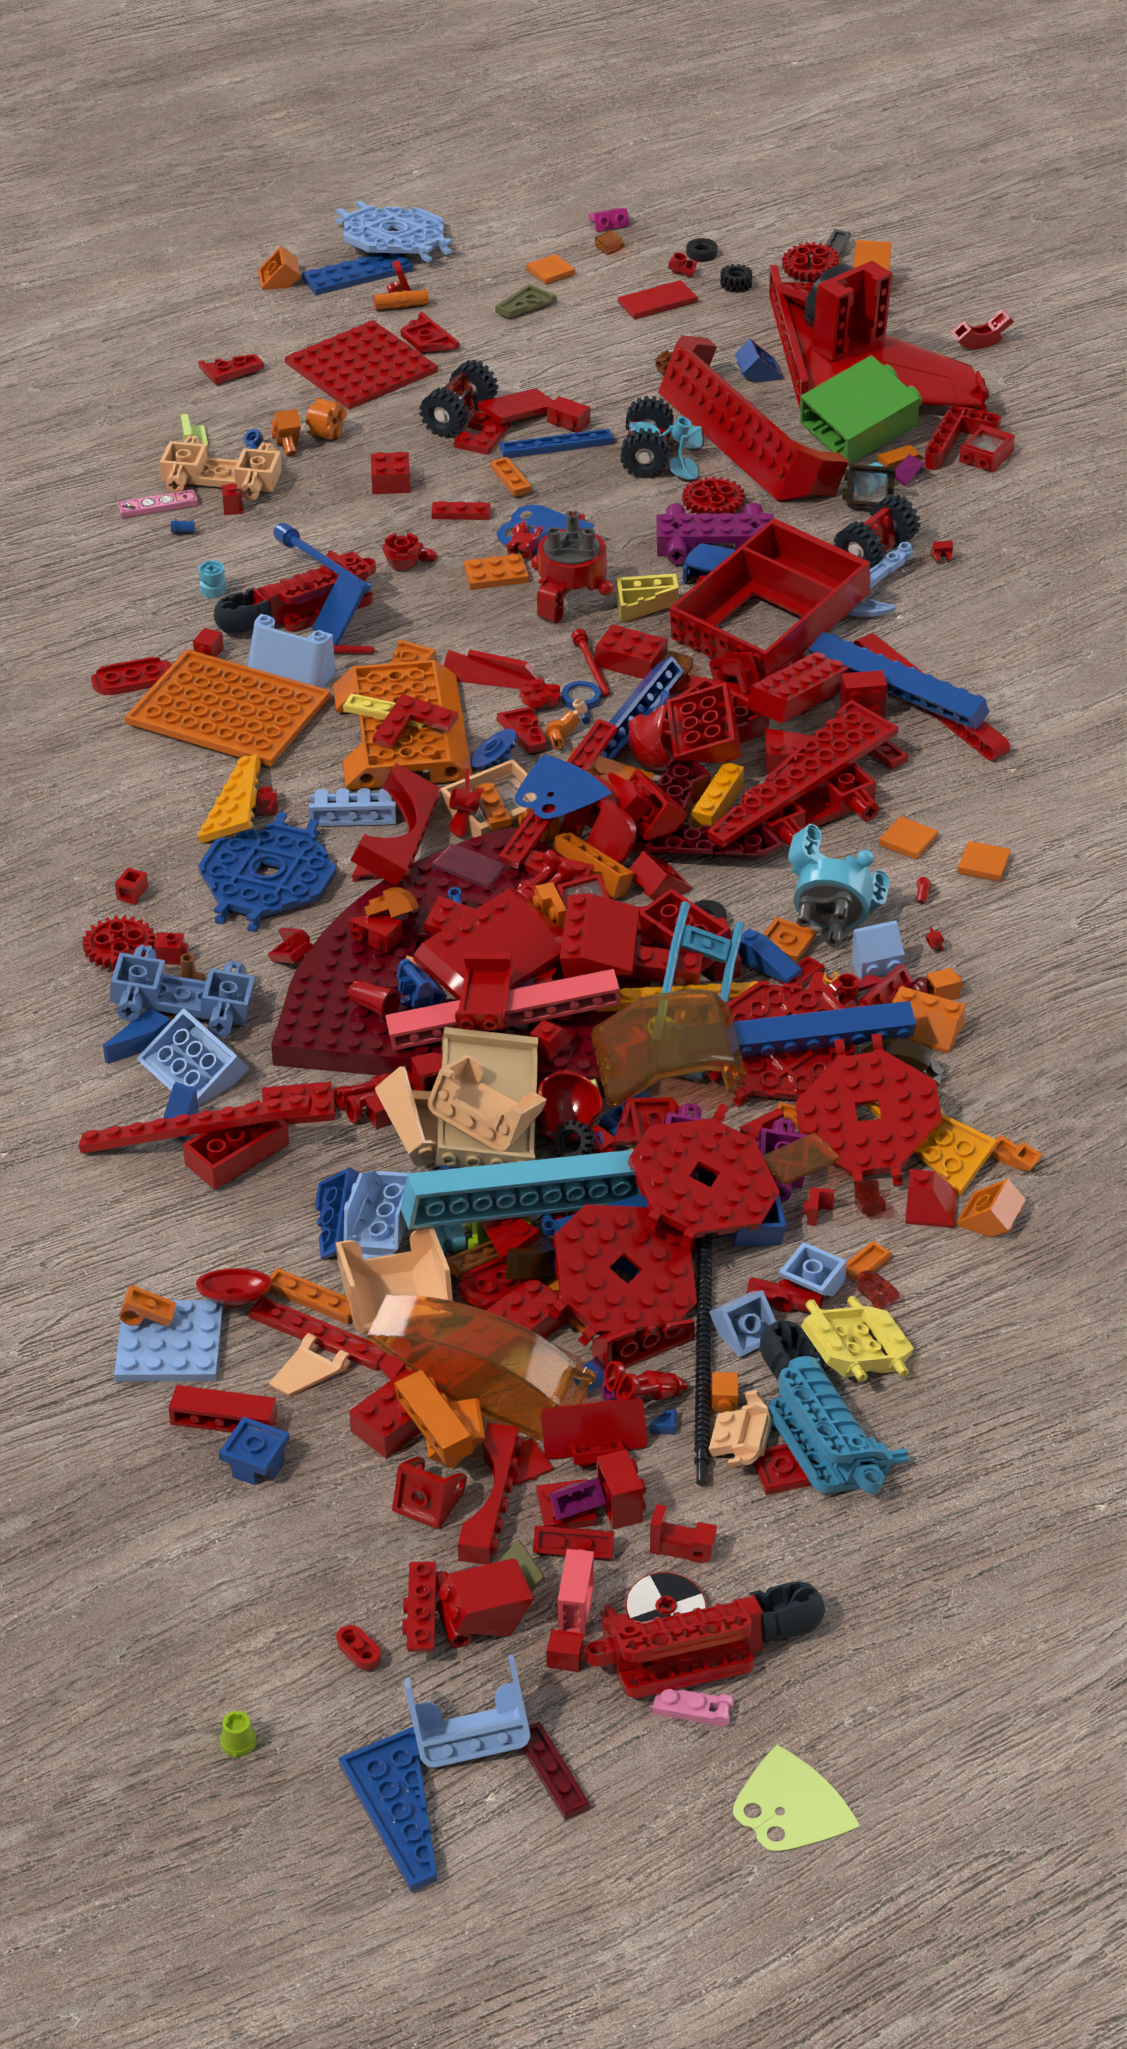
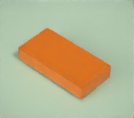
(896, 456)
(869, 1258)

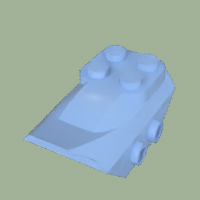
(375, 1213)

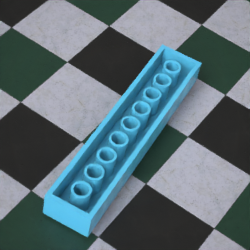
(516, 1189)

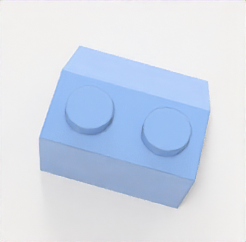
(877, 949)
(815, 1270)
(743, 1321)

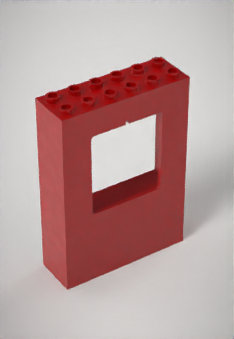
(784, 569)

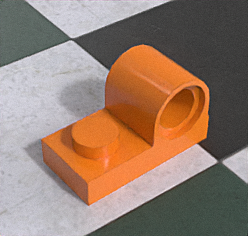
(144, 1304)

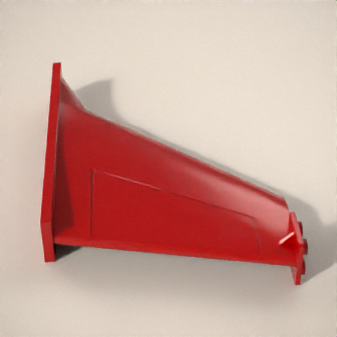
(935, 376)

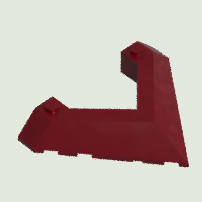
(686, 784)

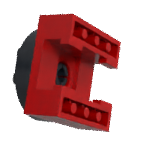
(847, 304)

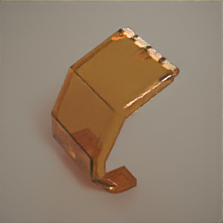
(665, 1039)

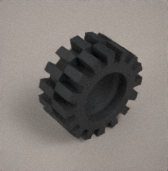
(736, 278)
(565, 1131)

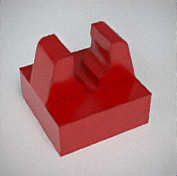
(942, 548)

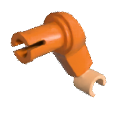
(562, 728)

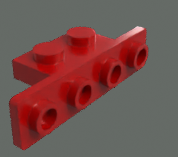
(420, 1607)

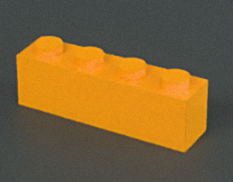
(719, 795)

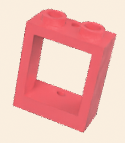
(576, 1591)

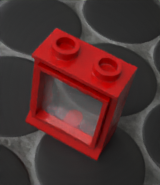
(987, 448)

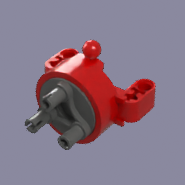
(568, 562)

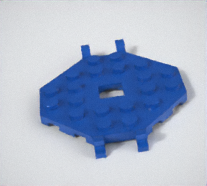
(232, 866)

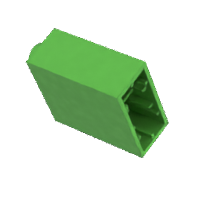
(860, 409)

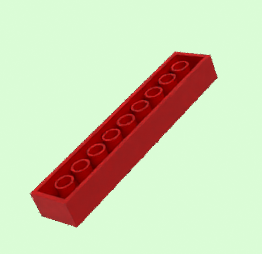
(383, 1420)

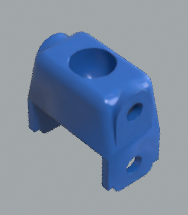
(703, 560)

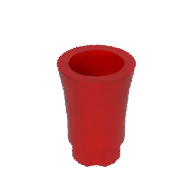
(375, 997)

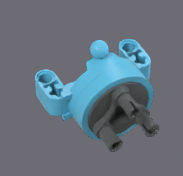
(833, 890)

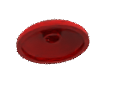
(233, 1286)

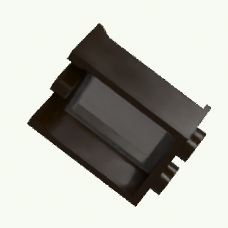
(868, 484)

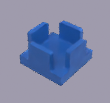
(254, 1450)

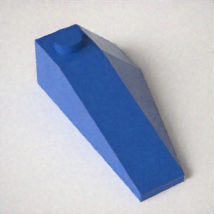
(330, 1201)

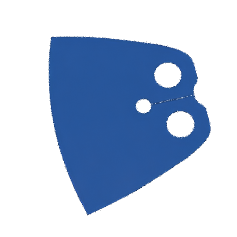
(570, 784)

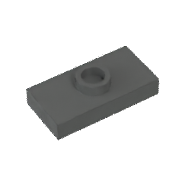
(839, 240)

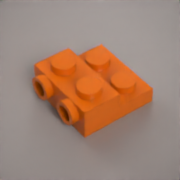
(550, 903)

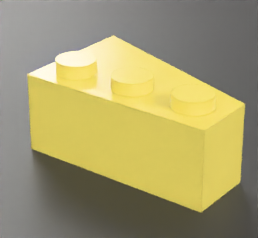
(645, 595)

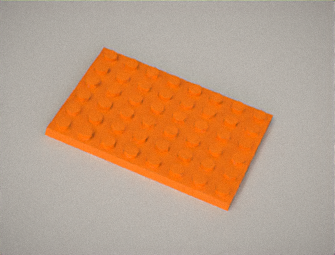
(228, 707)

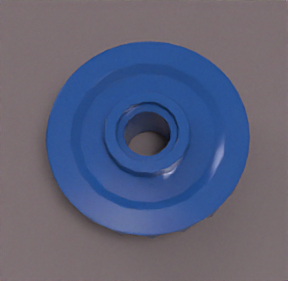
(495, 750)

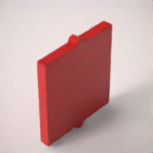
(530, 1463)

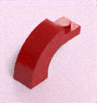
(984, 335)

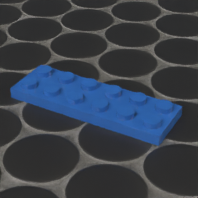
(354, 272)

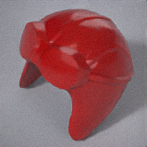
(649, 741)
(568, 1098)

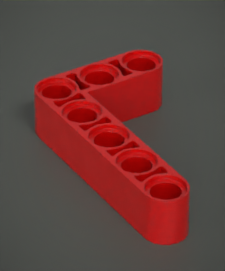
(955, 421)

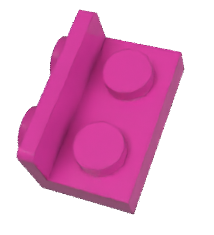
(609, 219)

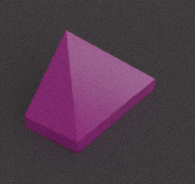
(908, 469)
(577, 1498)

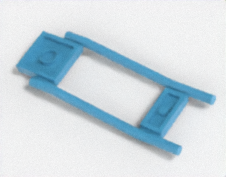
(710, 946)

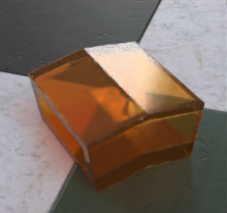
(609, 242)

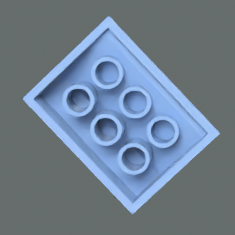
(193, 1057)

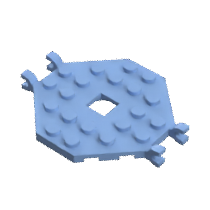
(418, 231)

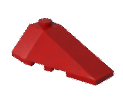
(663, 815)
(641, 1342)

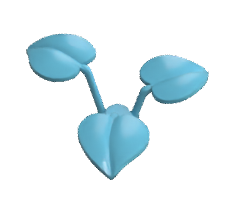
(687, 436)

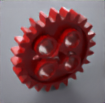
(797, 260)
(713, 496)
(115, 937)

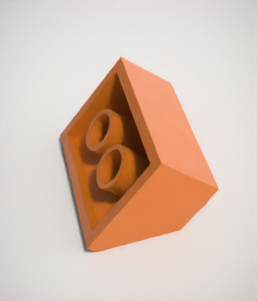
(935, 1017)

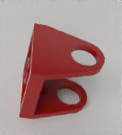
(437, 1492)

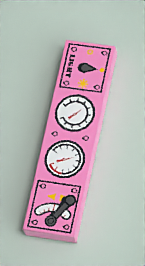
(157, 503)

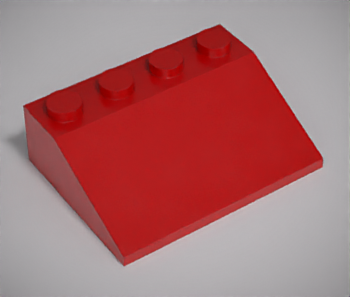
(704, 725)
(598, 936)

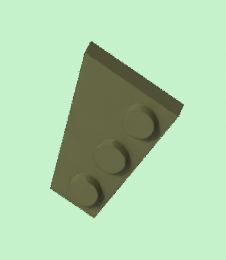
(525, 300)

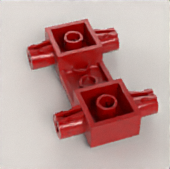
(843, 793)

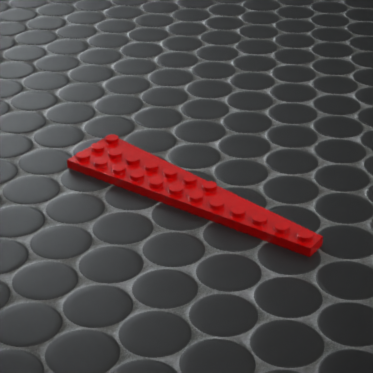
(831, 750)

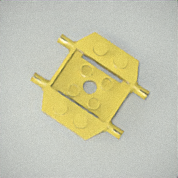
(848, 1347)

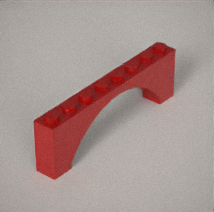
(394, 856)

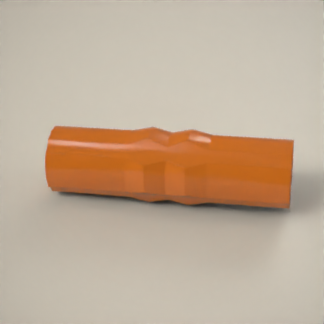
(401, 299)

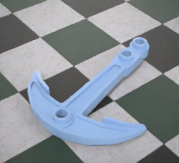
(886, 565)

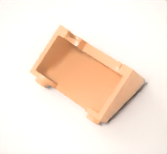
(479, 1109)

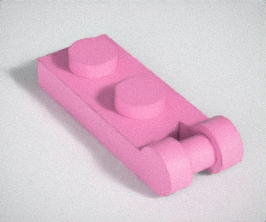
(693, 1706)

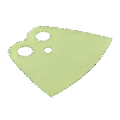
(810, 1803)

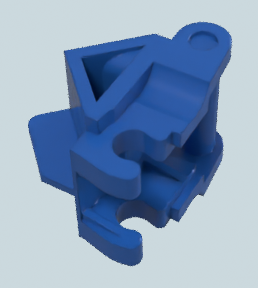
(418, 985)

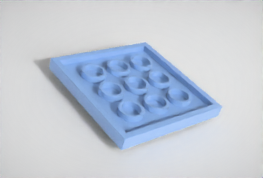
(173, 1353)

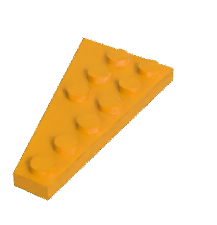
(235, 804)
(953, 1150)

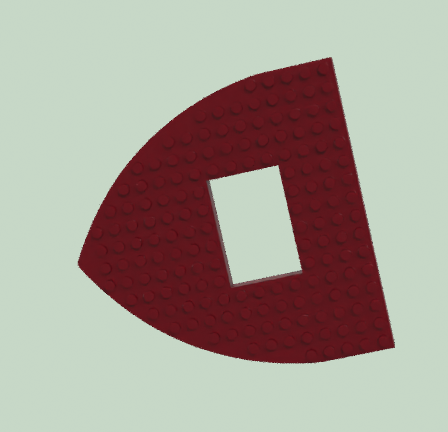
(331, 1033)

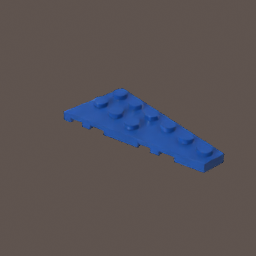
(393, 1796)

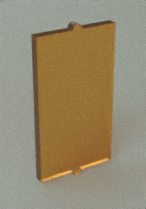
(800, 1158)

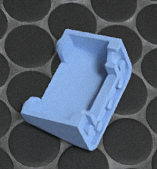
(291, 655)

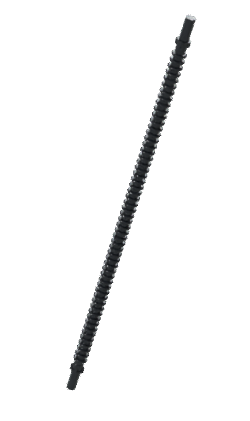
(703, 1349)

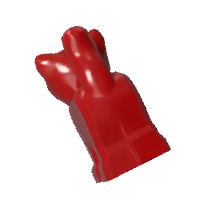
(524, 540)

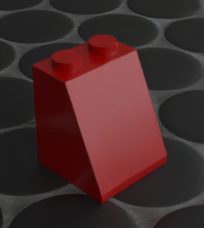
(487, 1598)

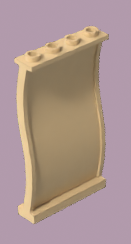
(508, 1068)

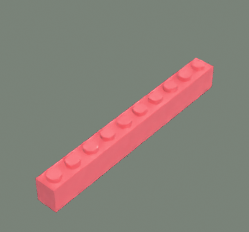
(524, 1006)

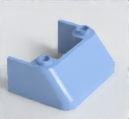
(474, 1734)

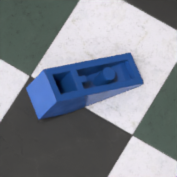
(763, 955)
(135, 1036)

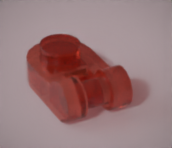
(869, 1285)

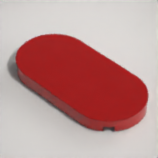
(129, 676)
(488, 1284)

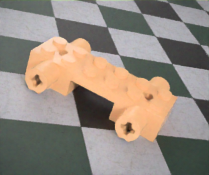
(190, 465)

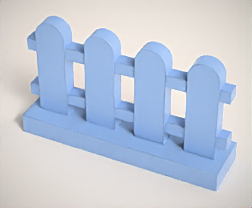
(352, 813)

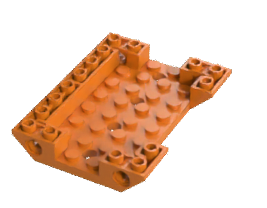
(428, 747)

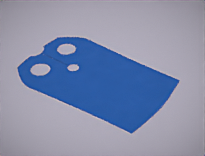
(541, 517)

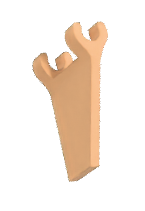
(307, 1368)

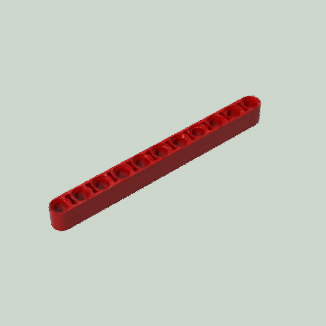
(984, 739)

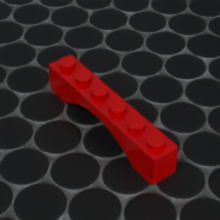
(479, 1533)

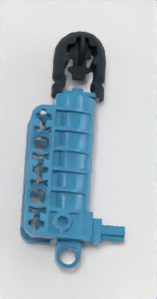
(820, 1417)

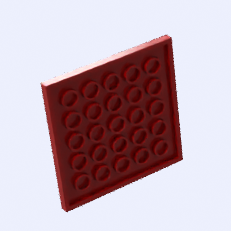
(361, 364)

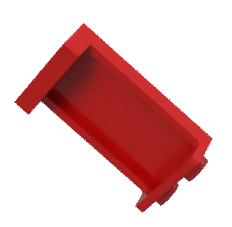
(485, 991)

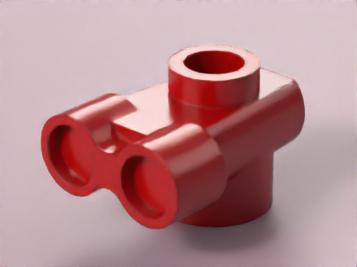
(679, 264)

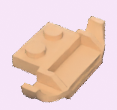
(742, 1432)

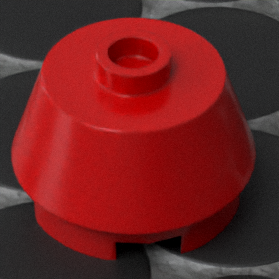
(402, 551)

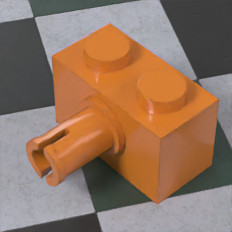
(286, 430)

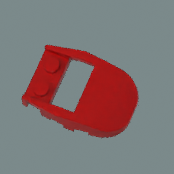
(612, 831)

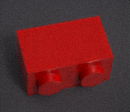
(568, 414)

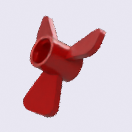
(464, 802)
(850, 988)

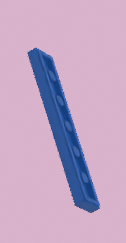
(556, 443)

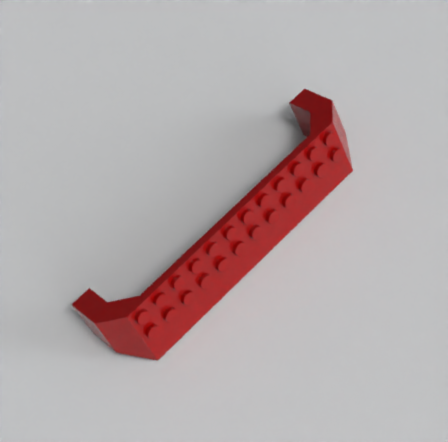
(742, 431)

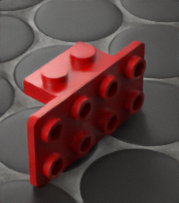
(593, 1429)

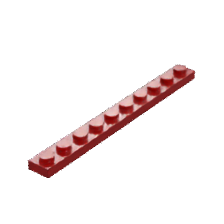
(533, 826)
(196, 1123)

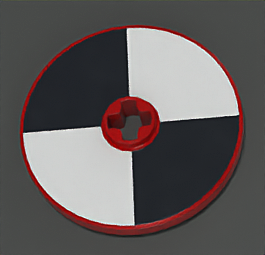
(659, 1589)

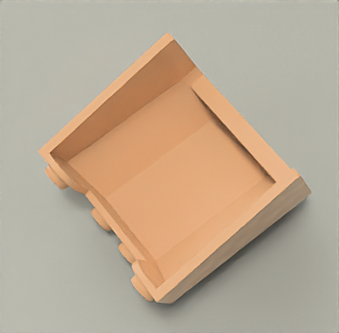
(410, 1117)
(414, 1272)

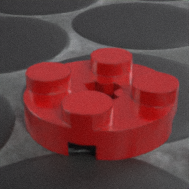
(540, 693)

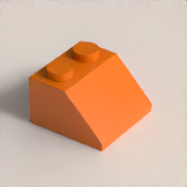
(279, 270)
(992, 1209)
(471, 1416)

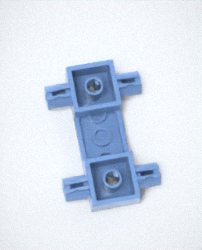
(142, 984)

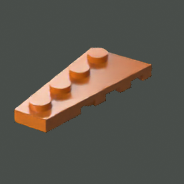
(411, 652)

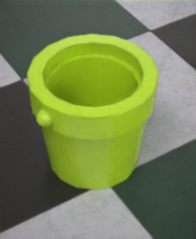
(237, 1734)

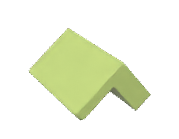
(193, 430)

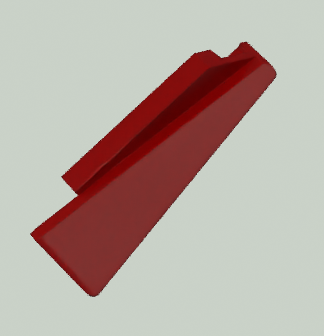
(489, 669)

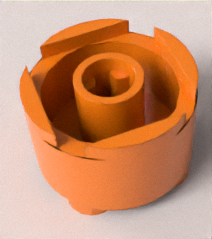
(325, 419)

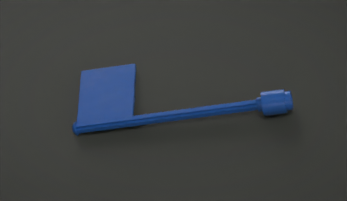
(344, 595)

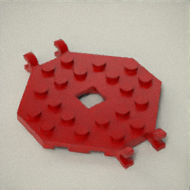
(783, 1073)
(874, 1146)
(734, 1201)
(597, 1295)

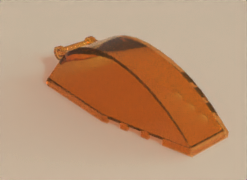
(480, 1358)

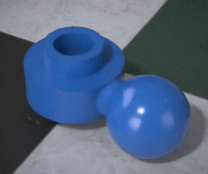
(253, 439)

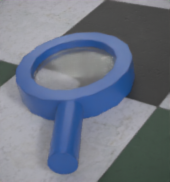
(581, 690)

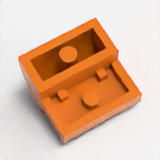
(395, 899)

